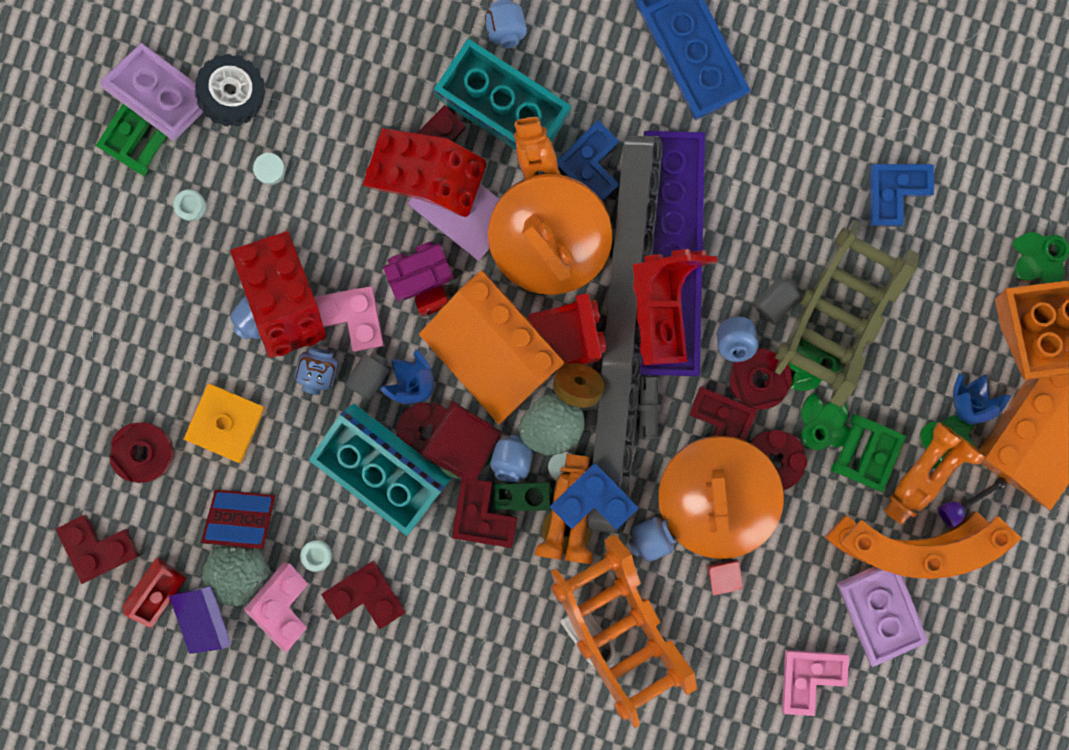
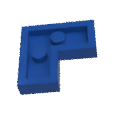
(583, 160)
(892, 183)
(595, 491)

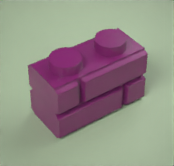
(418, 271)

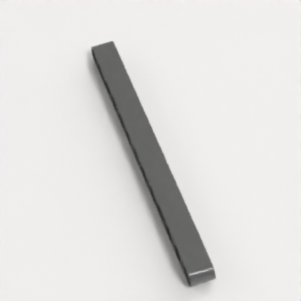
(622, 356)

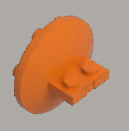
(550, 234)
(721, 497)

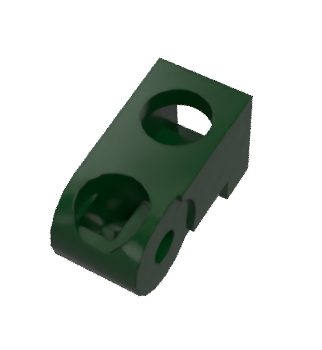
(524, 496)

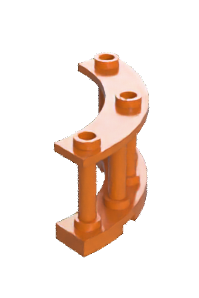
(952, 553)
(642, 614)

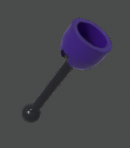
(953, 512)

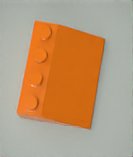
(1037, 327)
(491, 347)
(1033, 440)

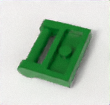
(124, 135)
(877, 457)

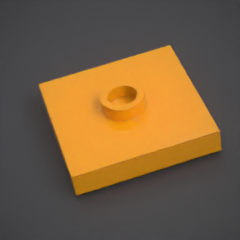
(224, 423)

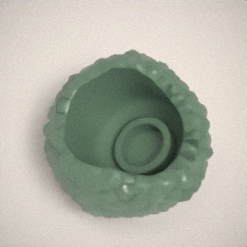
(551, 425)
(235, 574)

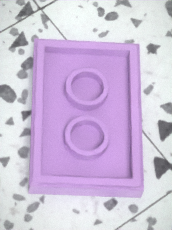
(154, 91)
(466, 232)
(882, 614)

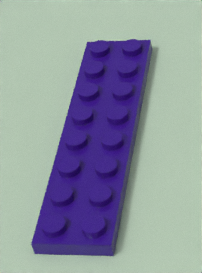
(681, 227)

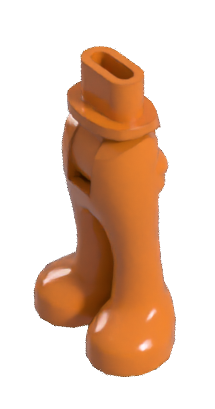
(534, 148)
(920, 487)
(553, 545)

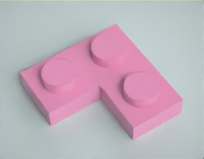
(358, 310)
(272, 604)
(804, 672)

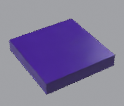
(200, 620)

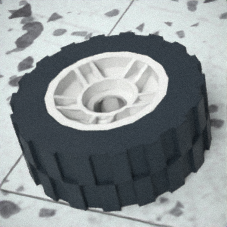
(241, 78)

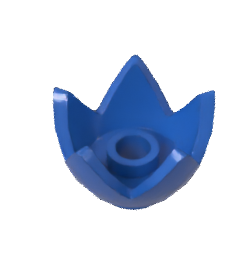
(413, 379)
(974, 401)

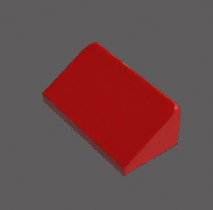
(152, 593)

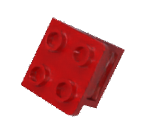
(425, 170)
(278, 294)
(659, 303)
(572, 330)

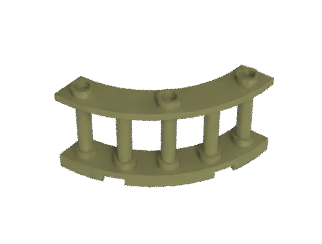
(866, 328)

